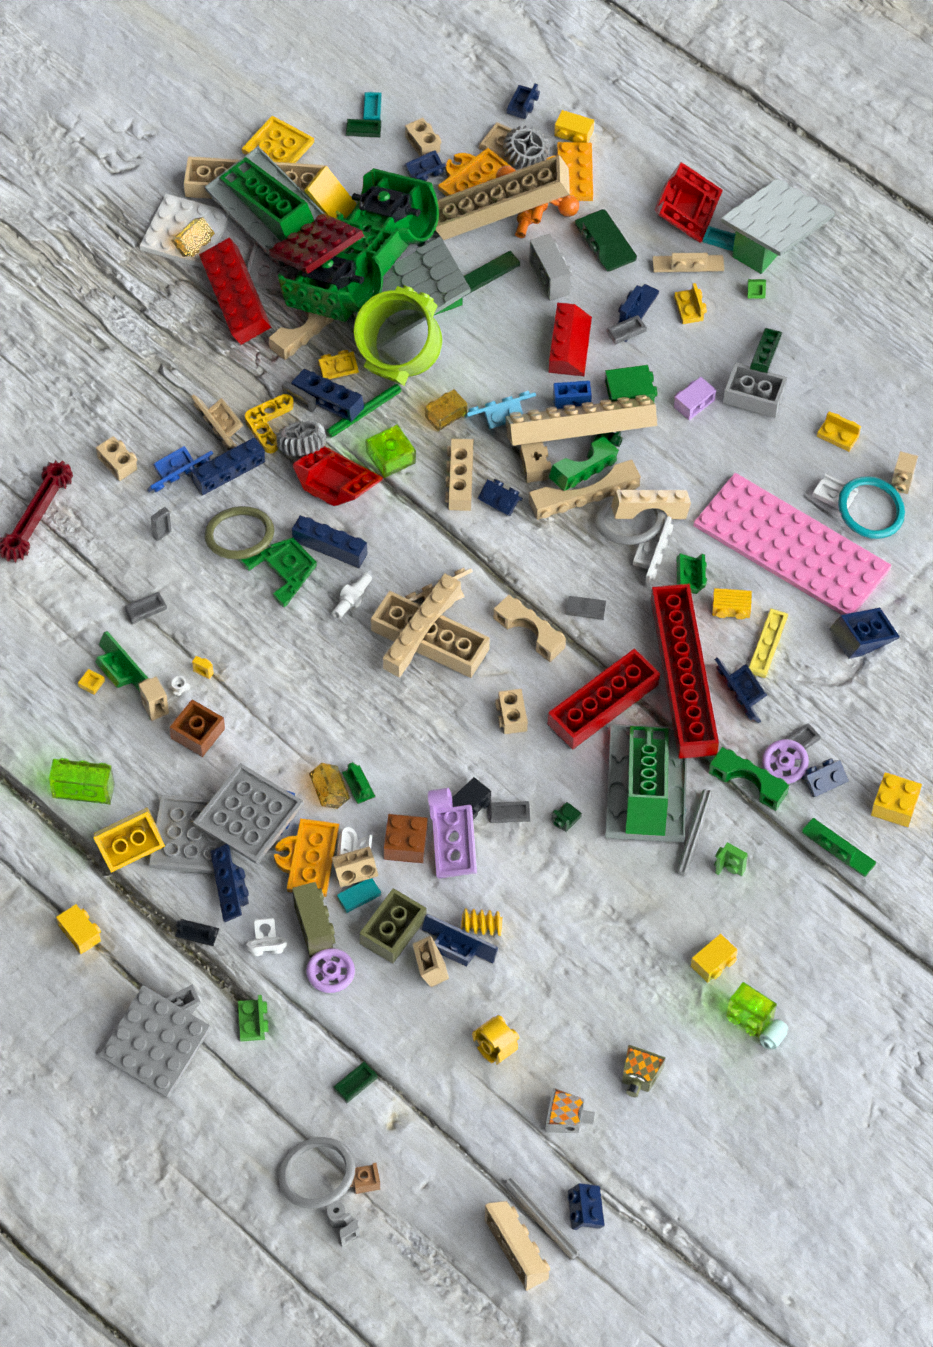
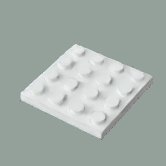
(172, 217)

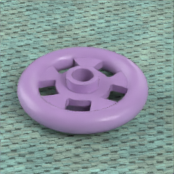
(782, 745)
(326, 955)

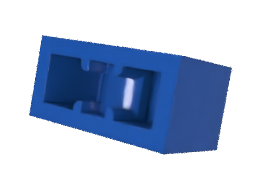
(571, 393)

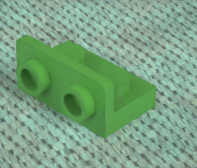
(731, 858)
(252, 1019)

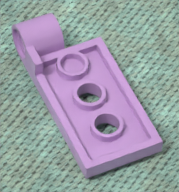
(445, 822)

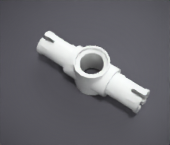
(351, 596)

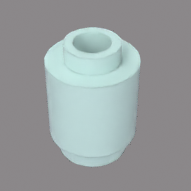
(773, 1034)

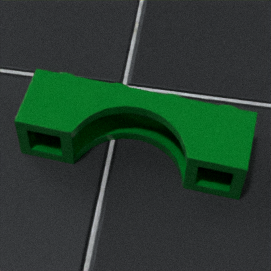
(569, 473)
(729, 766)

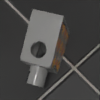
(566, 1113)

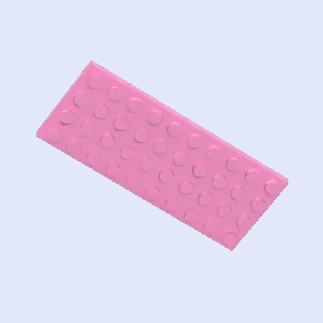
(792, 545)

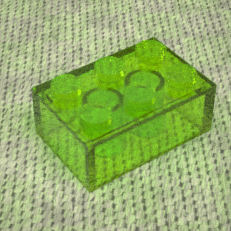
(81, 781)

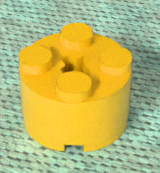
(495, 1040)

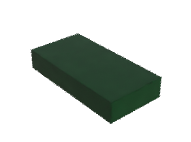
(363, 128)
(355, 1082)

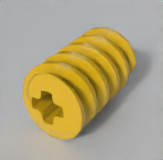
(481, 921)

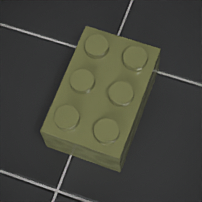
(313, 918)
(392, 925)

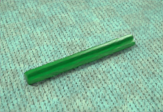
(368, 407)

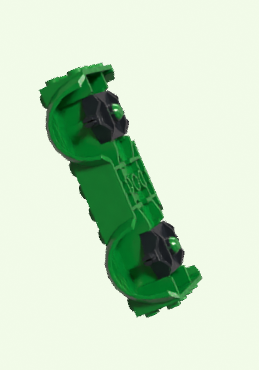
(399, 214)

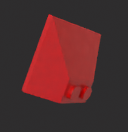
(688, 201)
(333, 476)

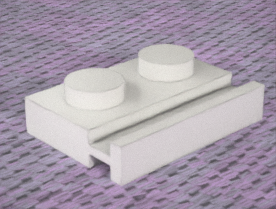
(829, 490)

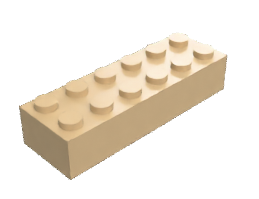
(445, 640)

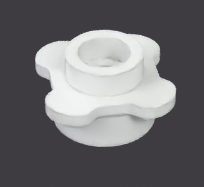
(178, 680)

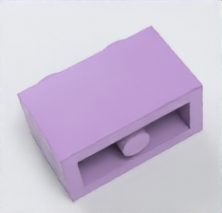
(694, 398)

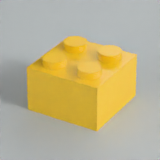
(896, 799)

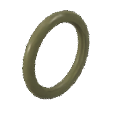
(240, 554)

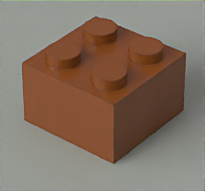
(197, 728)
(405, 838)

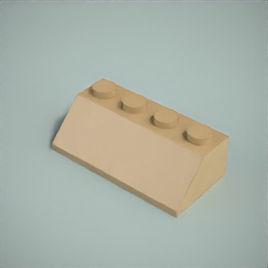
(516, 1244)

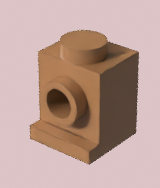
(368, 1184)

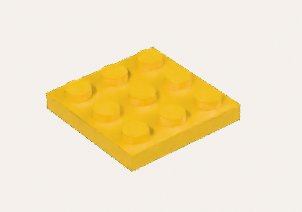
(280, 141)

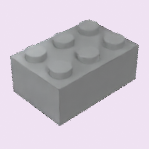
(550, 267)
(755, 390)

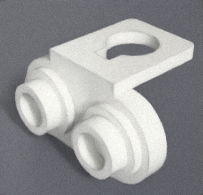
(348, 841)
(266, 943)

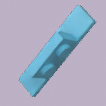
(496, 413)

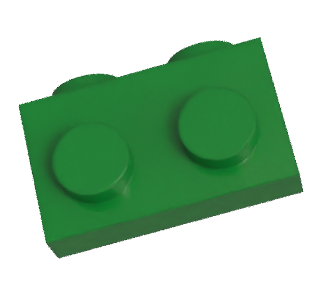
(691, 571)

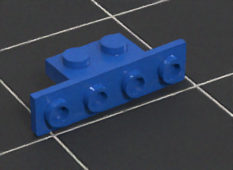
(175, 464)

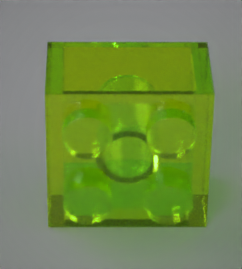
(390, 451)
(750, 1010)

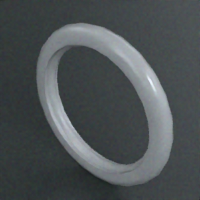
(627, 540)
(306, 1145)

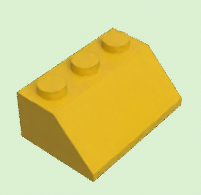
(128, 839)

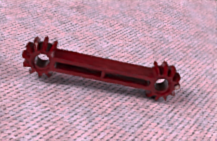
(35, 510)

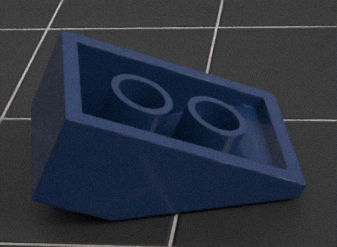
(863, 632)

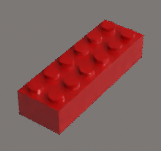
(235, 291)
(603, 699)

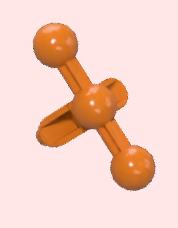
(567, 206)

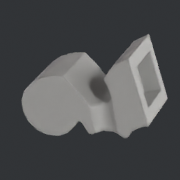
(339, 1218)

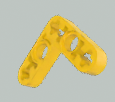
(261, 421)

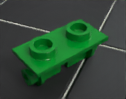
(358, 783)

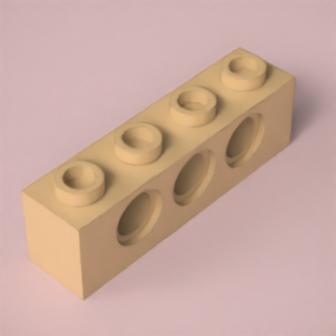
(461, 498)

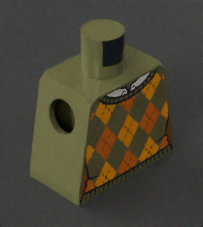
(641, 1070)

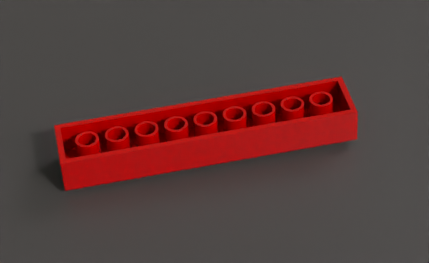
(684, 671)

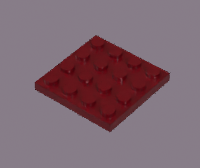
(315, 243)

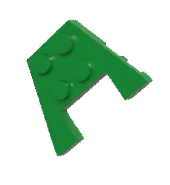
(289, 562)

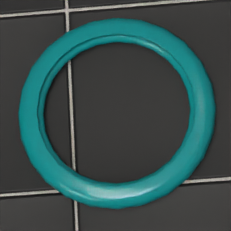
(854, 526)

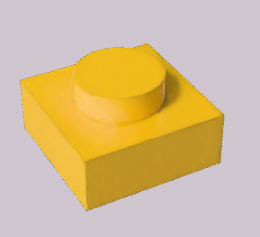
(202, 666)
(91, 681)

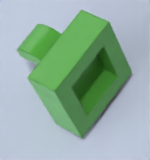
(756, 289)

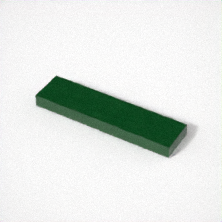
(491, 271)
(766, 350)

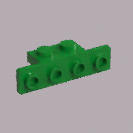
(118, 664)
(839, 847)

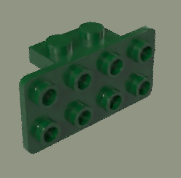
(605, 240)

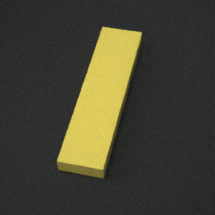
(768, 642)

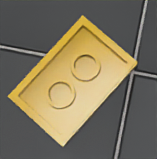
(329, 194)

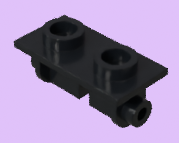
(196, 932)

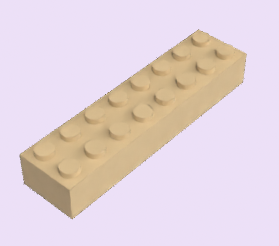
(203, 170)
(503, 197)
(581, 420)

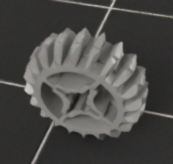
(516, 143)
(301, 438)

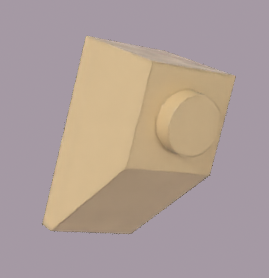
(430, 961)

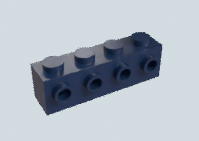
(228, 466)
(330, 541)

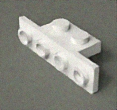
(649, 552)

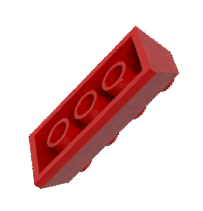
(570, 340)

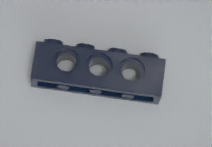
(330, 395)

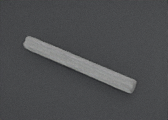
(694, 832)
(542, 1218)

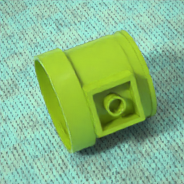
(372, 317)

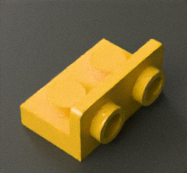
(690, 305)
(338, 365)
(839, 431)

